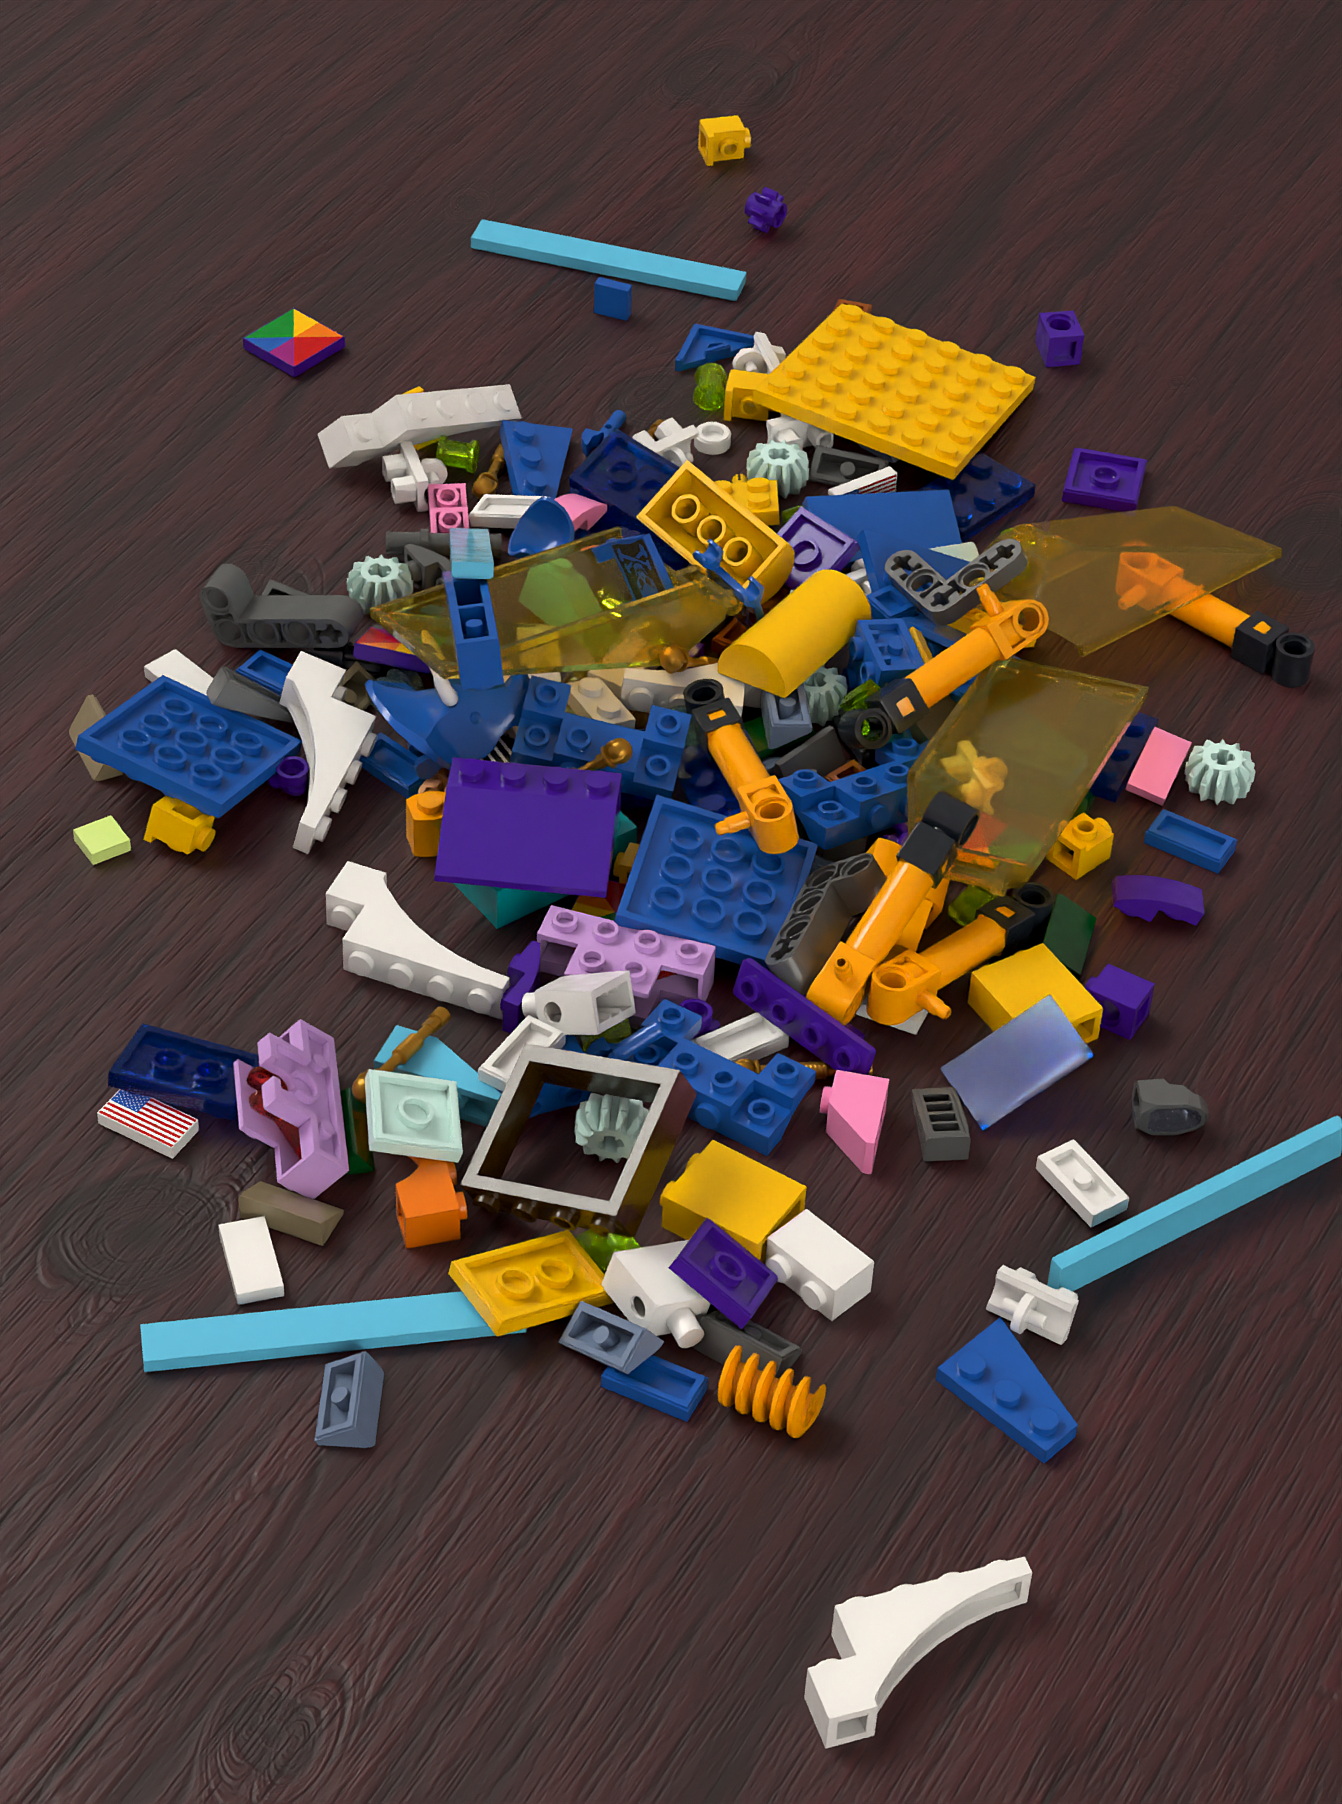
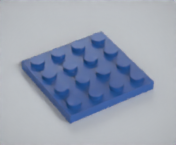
(188, 746)
(711, 884)

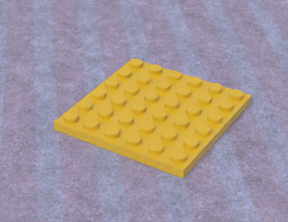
(895, 390)

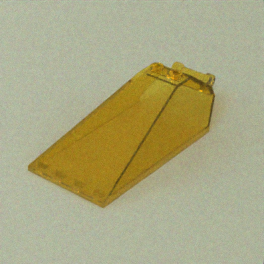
(1125, 569)
(565, 614)
(1025, 757)

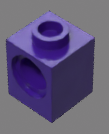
(1059, 338)
(1124, 1000)

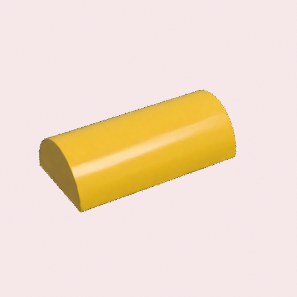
(696, 509)
(797, 634)

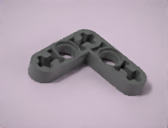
(946, 592)

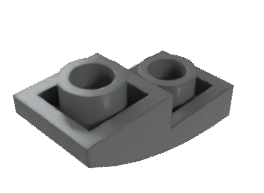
(425, 566)

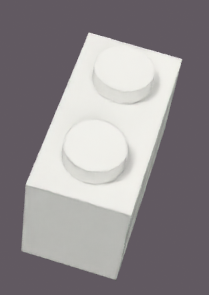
(819, 1265)

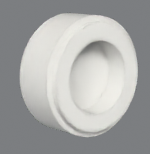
(713, 438)

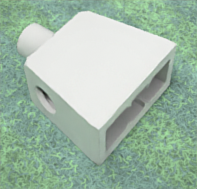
(583, 1002)
(654, 1294)

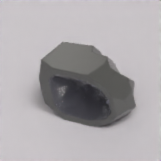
(1166, 1108)

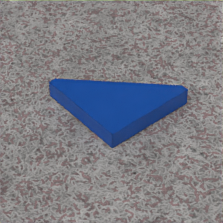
(709, 345)

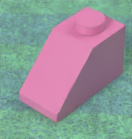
(856, 1115)

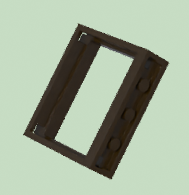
(623, 1214)

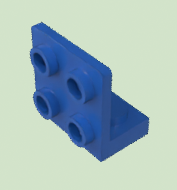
(881, 652)

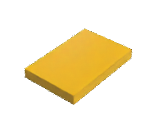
(530, 1282)

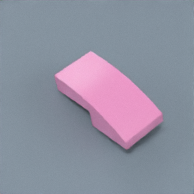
(447, 507)
(582, 510)
(1158, 766)

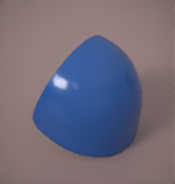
(541, 528)

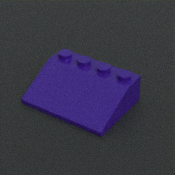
(529, 827)

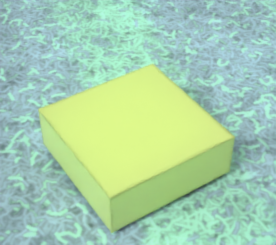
(102, 840)

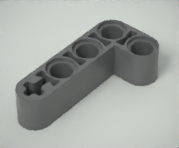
(275, 621)
(821, 917)

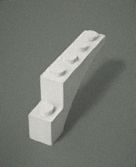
(415, 419)
(332, 740)
(394, 950)
(894, 1630)

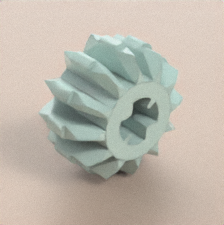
(779, 463)
(378, 581)
(824, 694)
(1219, 772)
(609, 1125)

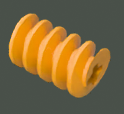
(768, 1395)

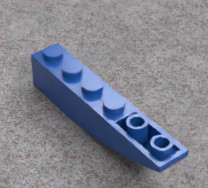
(473, 632)

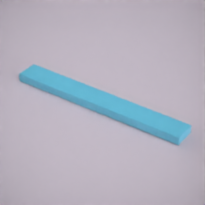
(608, 260)
(470, 553)
(1196, 1206)
(311, 1331)

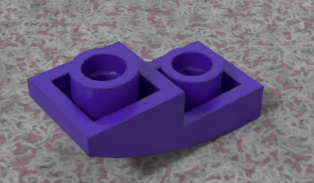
(1146, 895)
(524, 978)

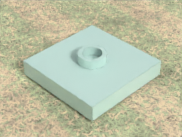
(413, 1116)

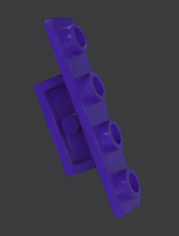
(802, 1020)

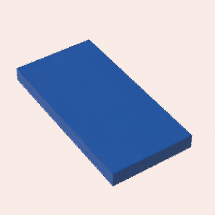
(912, 517)

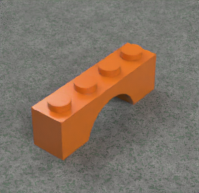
(428, 1204)

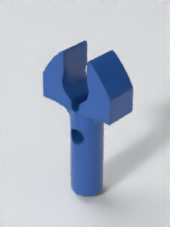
(593, 438)
(629, 1045)

